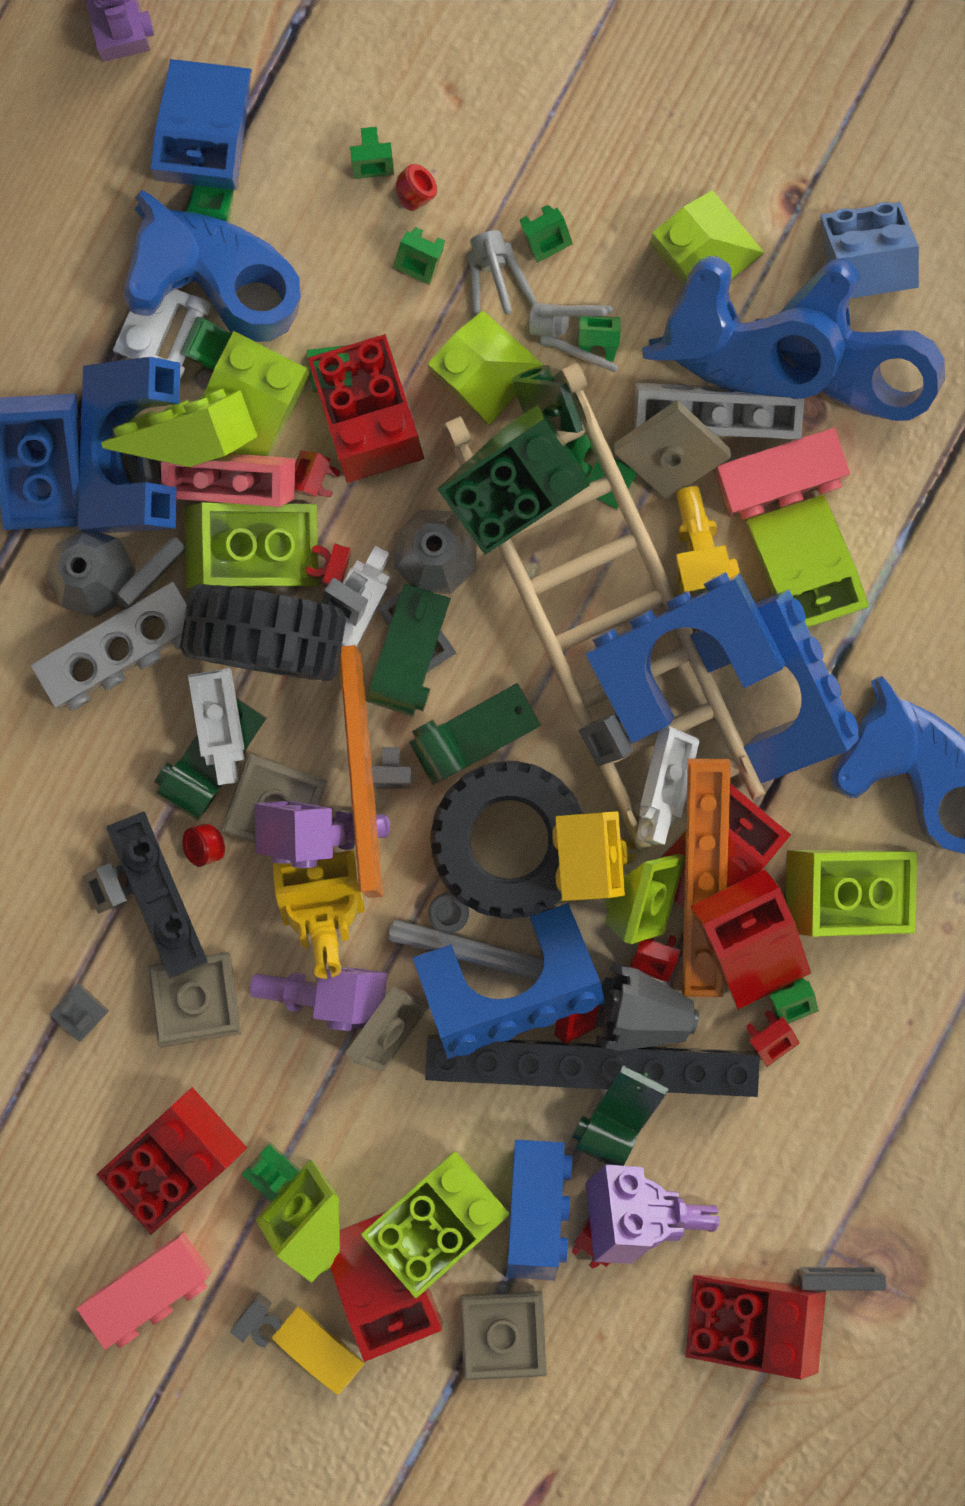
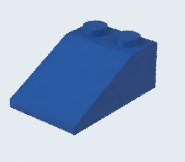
(39, 461)

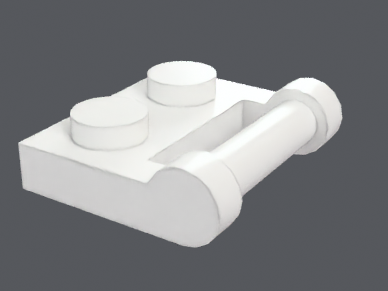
(145, 335)

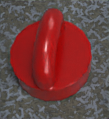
(415, 187)
(203, 845)

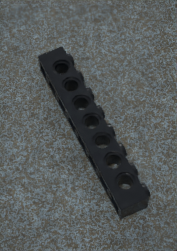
(596, 1067)

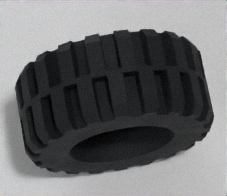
(263, 632)
(453, 828)

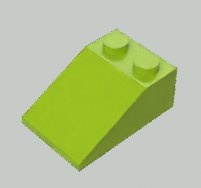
(268, 385)
(250, 545)
(852, 891)

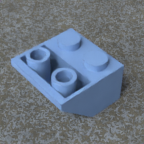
(877, 244)

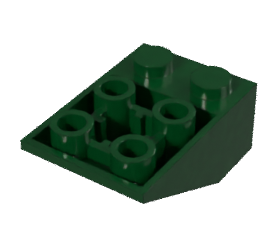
(513, 480)

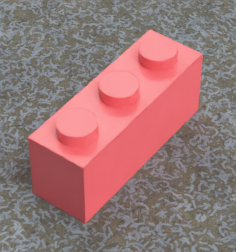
(782, 474)
(234, 480)
(145, 1292)

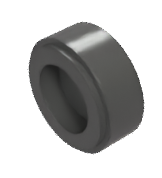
(448, 913)

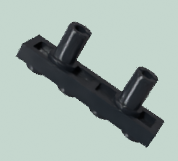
(156, 895)

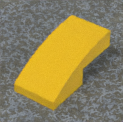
(318, 1351)

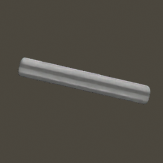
(467, 949)

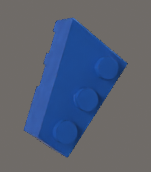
(538, 1210)

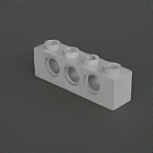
(724, 411)
(57, 668)

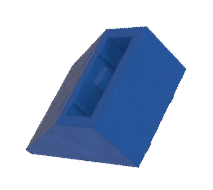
(201, 124)

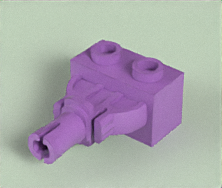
(119, 27)
(305, 832)
(341, 1000)
(638, 1214)

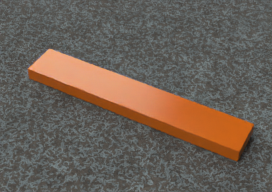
(360, 772)
(704, 868)

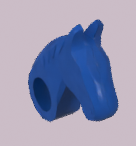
(219, 256)
(740, 356)
(859, 377)
(908, 740)

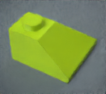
(701, 231)
(480, 366)
(647, 900)
(304, 1223)

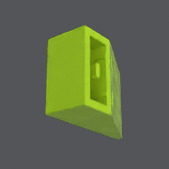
(188, 431)
(808, 555)
(435, 1224)

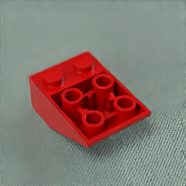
(371, 417)
(751, 841)
(752, 938)
(172, 1161)
(376, 1301)
(756, 1325)

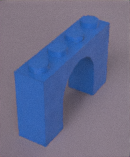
(110, 398)
(721, 610)
(822, 724)
(563, 989)

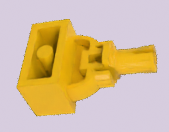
(703, 558)
(591, 856)
(319, 904)

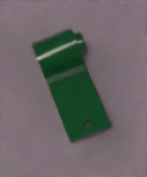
(554, 398)
(408, 651)
(473, 734)
(191, 782)
(619, 1117)

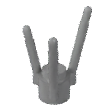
(490, 254)
(553, 320)

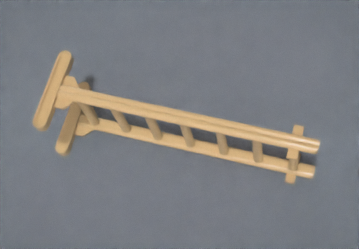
(457, 440)

